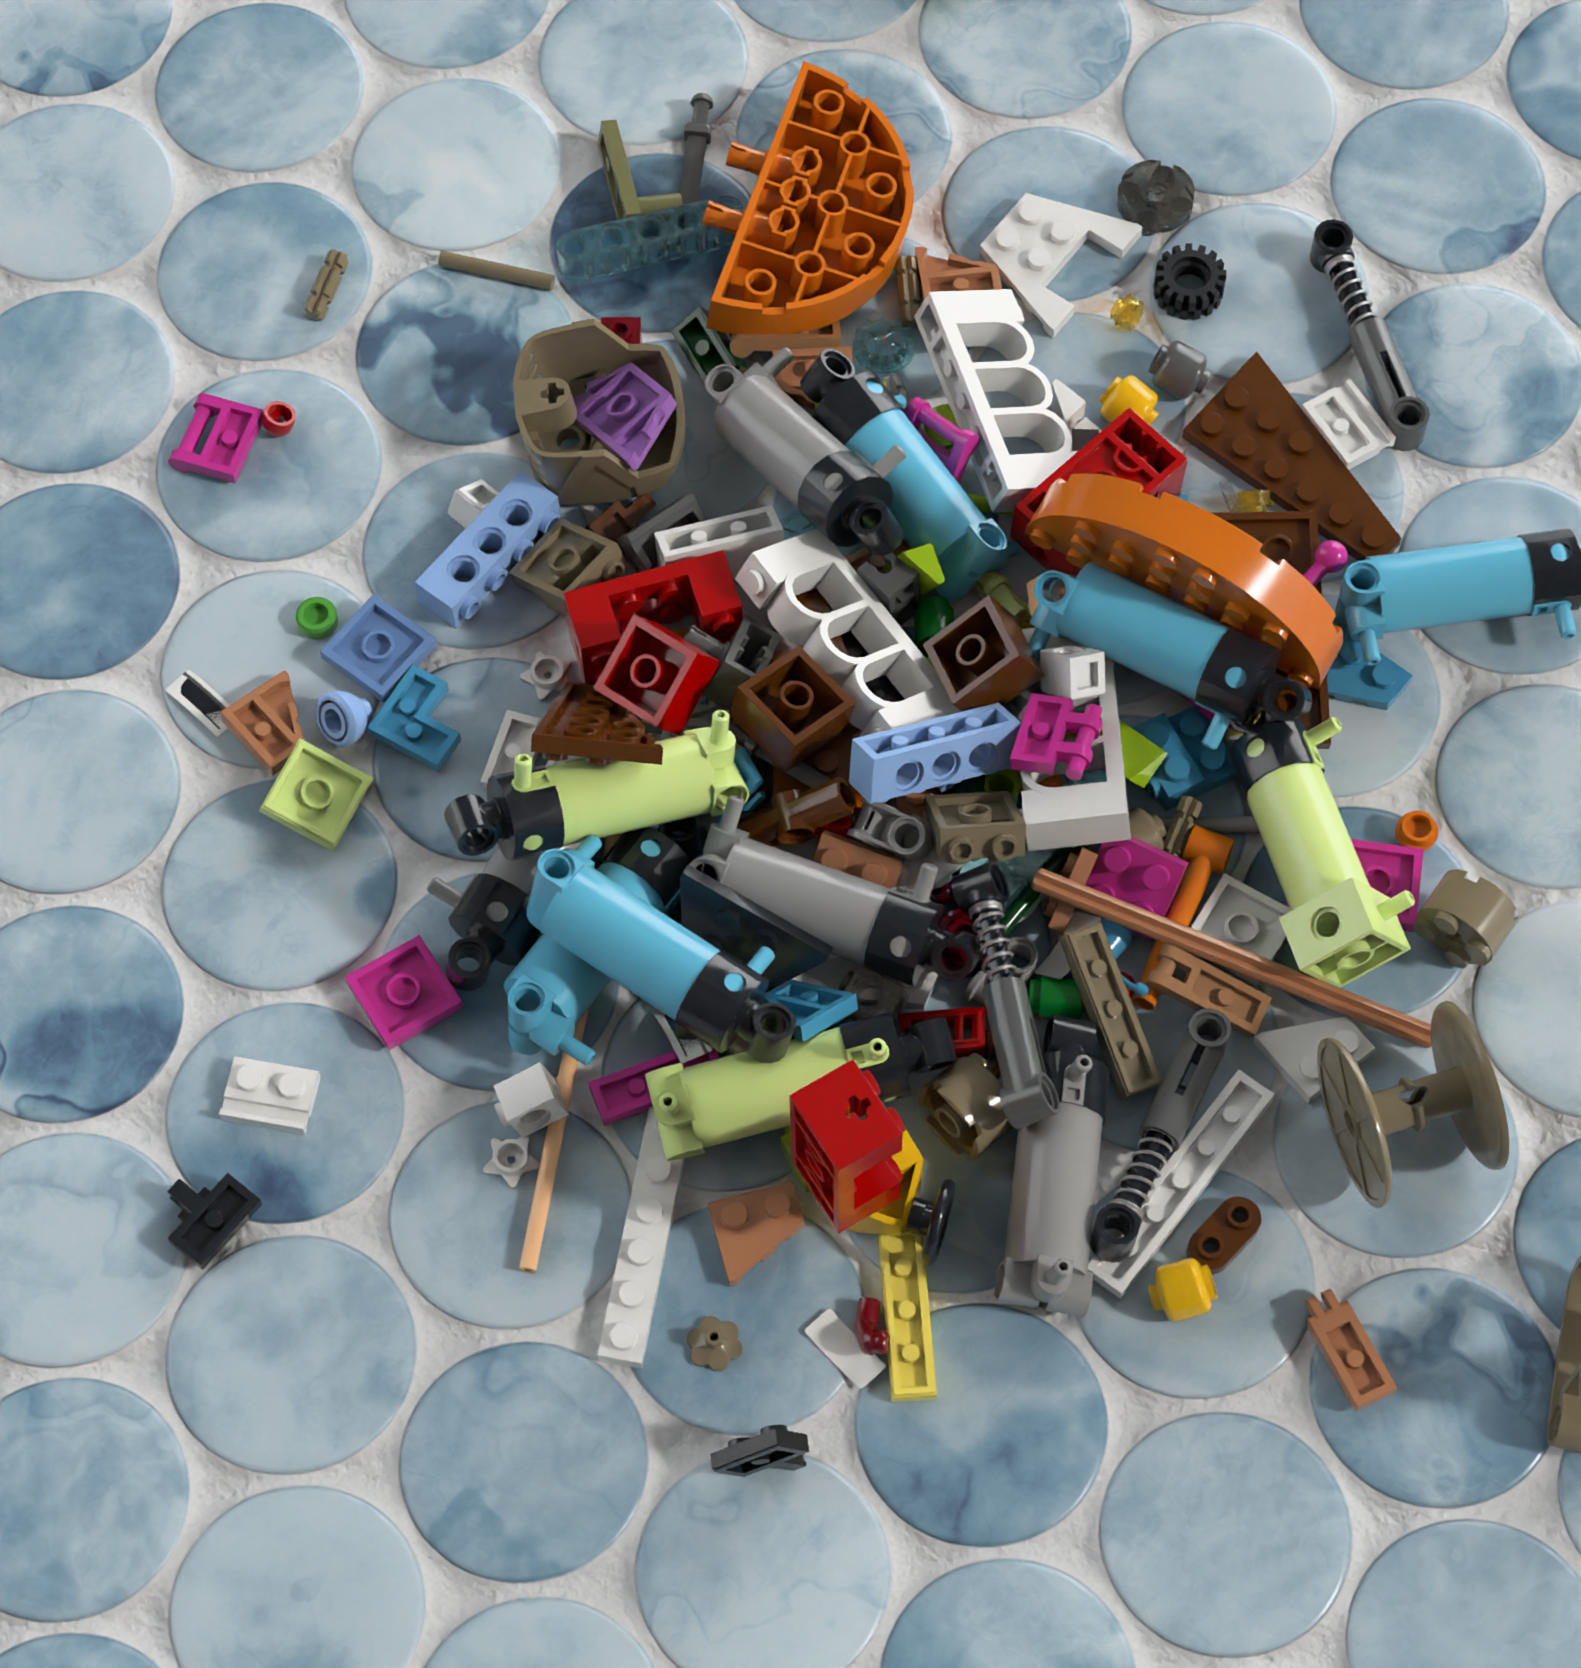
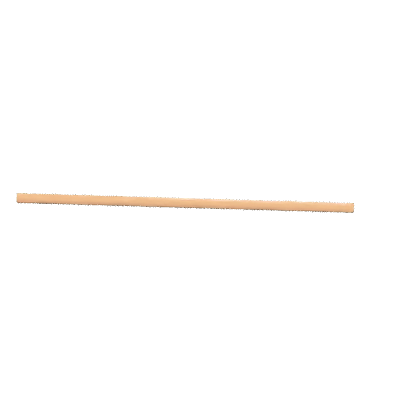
(553, 1143)

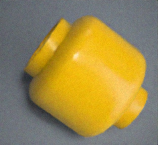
(1129, 393)
(1183, 1289)

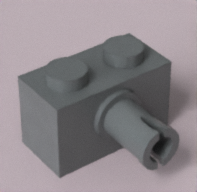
(740, 657)

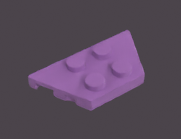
(625, 412)

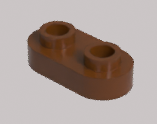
(1225, 1233)

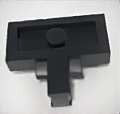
(210, 1217)
(772, 1448)

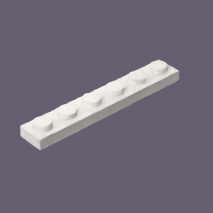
(1187, 1176)
(641, 1252)

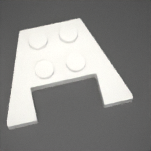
(1037, 243)

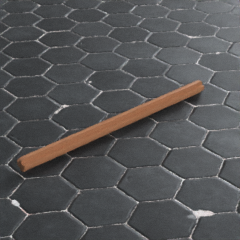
(1232, 957)

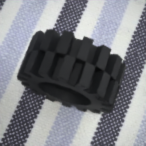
(1193, 263)

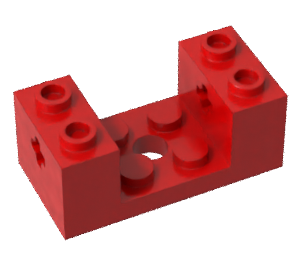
(1121, 450)
(662, 594)
(837, 1153)

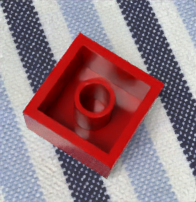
(656, 675)

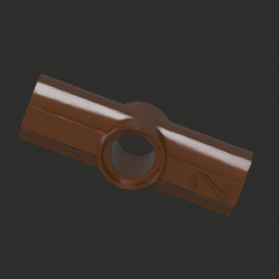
(797, 813)

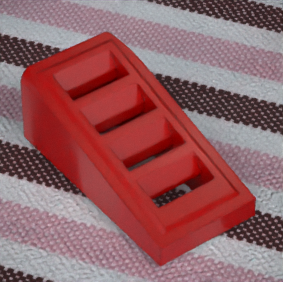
(958, 1019)

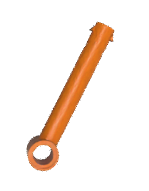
(1206, 854)

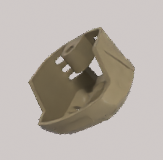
(546, 413)

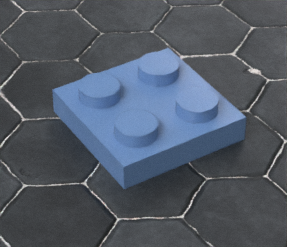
(378, 647)

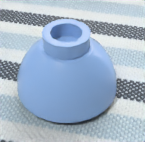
(342, 717)

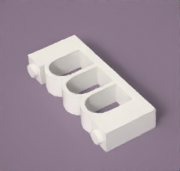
(994, 320)
(810, 562)
(1084, 811)

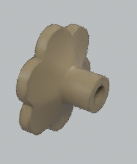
(714, 1353)

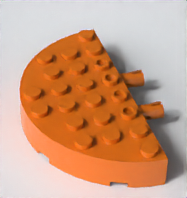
(821, 215)
(1192, 561)

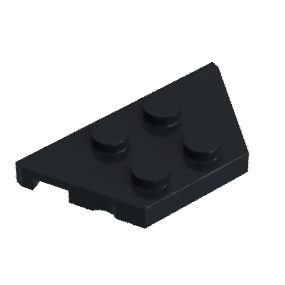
(744, 927)

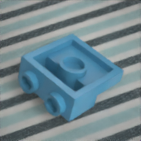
(1189, 765)

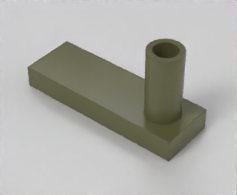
(620, 179)

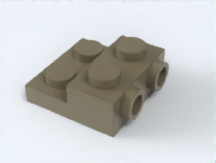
(566, 561)
(975, 826)

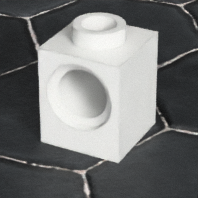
(1073, 671)
(529, 1100)

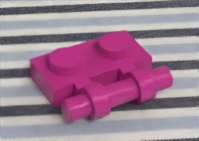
(1043, 733)

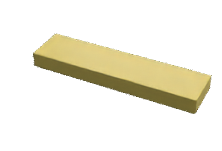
(907, 1317)

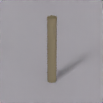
(496, 270)

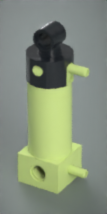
(1335, 919)

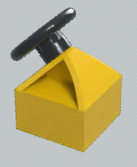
(910, 1211)

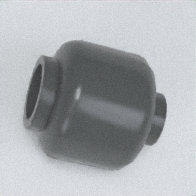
(1179, 370)

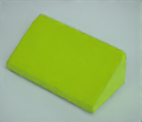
(924, 561)
(1139, 755)

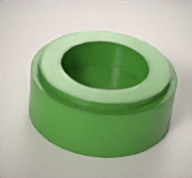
(317, 618)

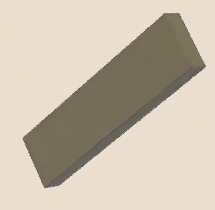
(1110, 1009)

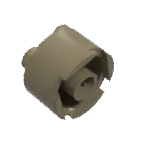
(1466, 919)
(965, 1106)

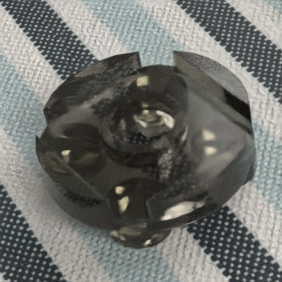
(1155, 215)

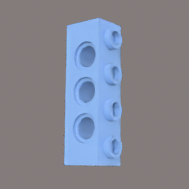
(465, 557)
(933, 753)

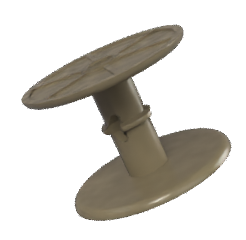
(1460, 1088)

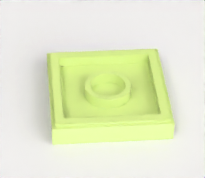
(316, 794)

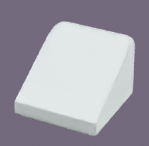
(1067, 404)
(470, 501)

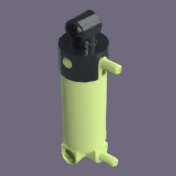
(569, 800)
(747, 1097)

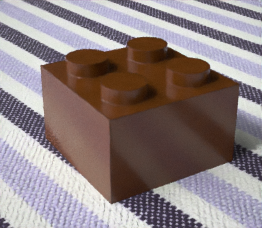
(983, 657)
(791, 708)

